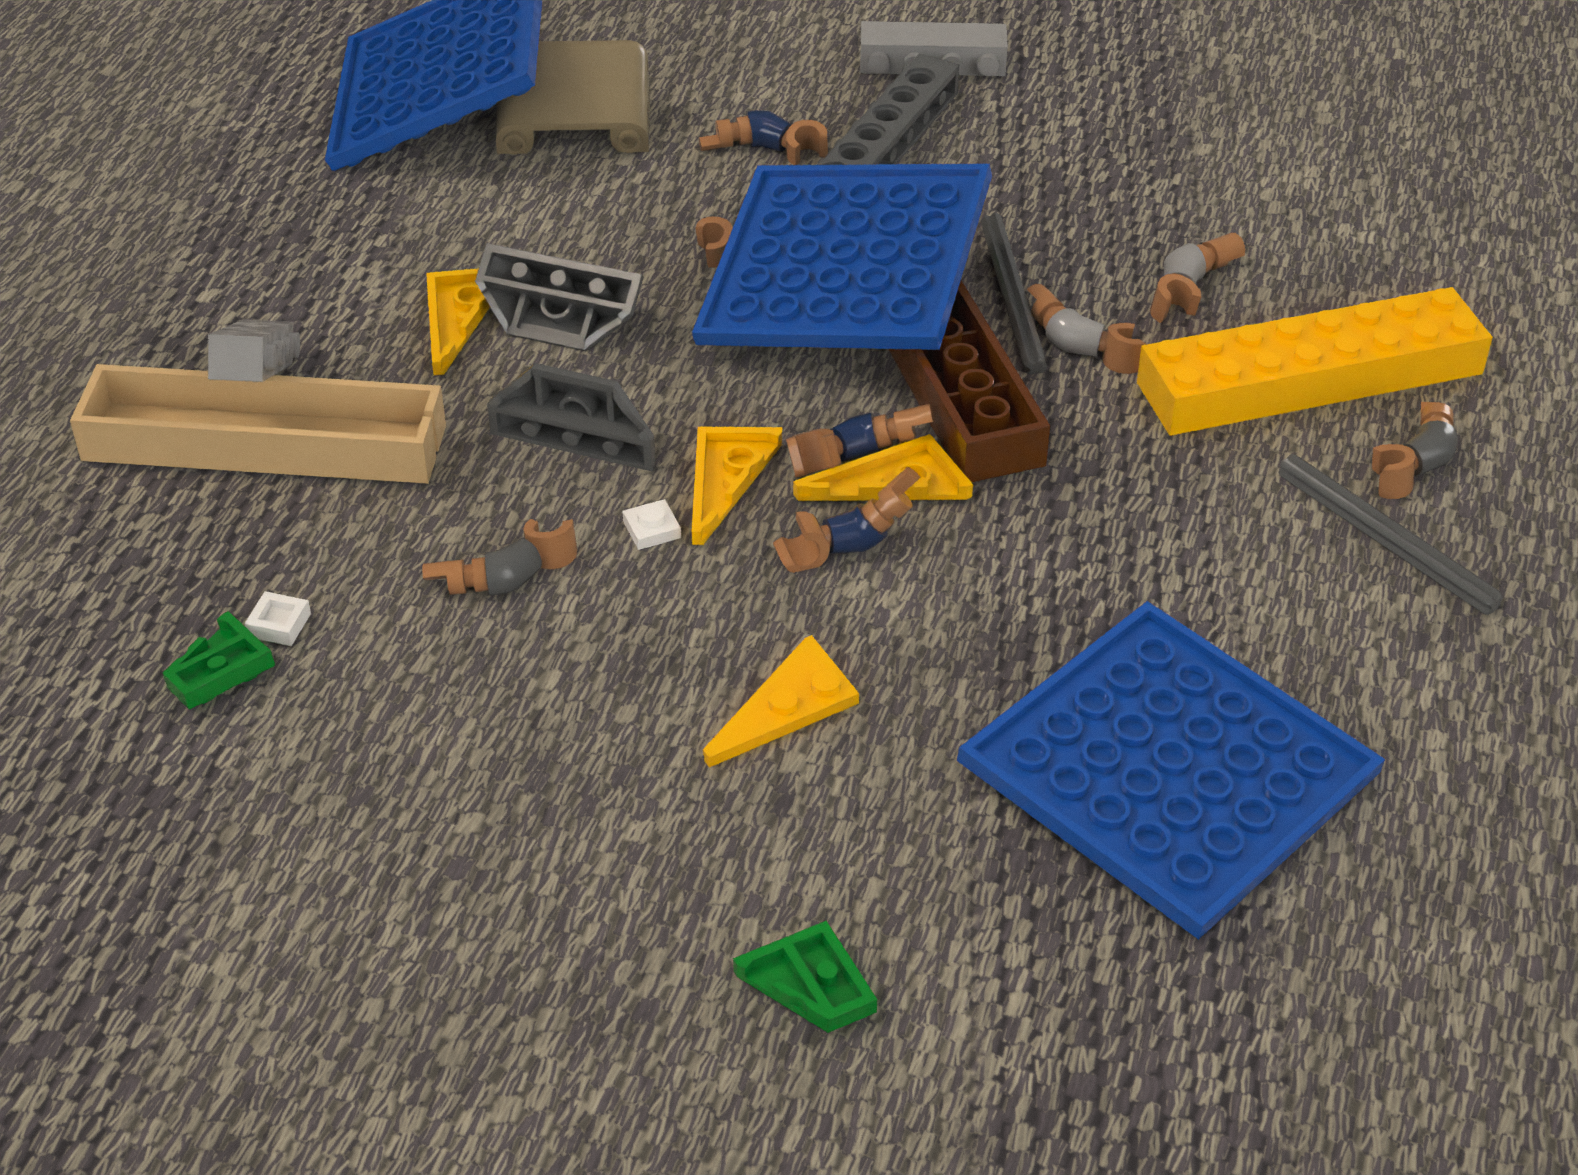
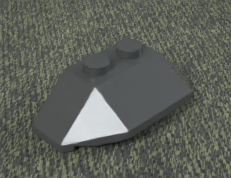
(555, 296)
(573, 416)

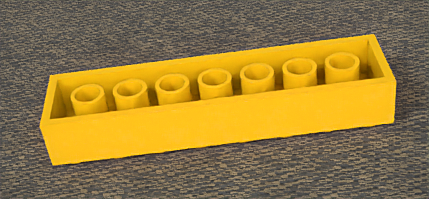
(1312, 360)

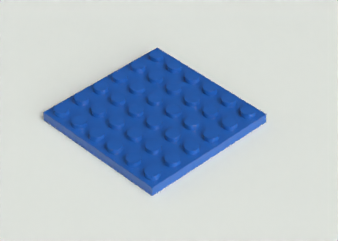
(430, 72)
(845, 256)
(1171, 766)

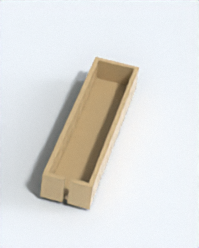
(260, 426)

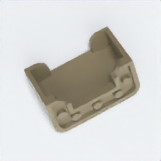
(581, 89)

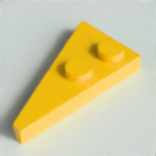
(454, 313)
(724, 469)
(870, 474)
(794, 696)

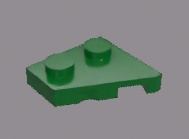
(217, 664)
(810, 977)

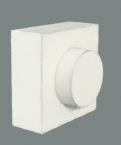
(651, 524)
(278, 618)

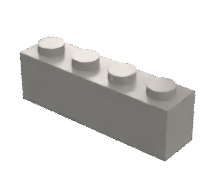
(974, 46)
(252, 350)

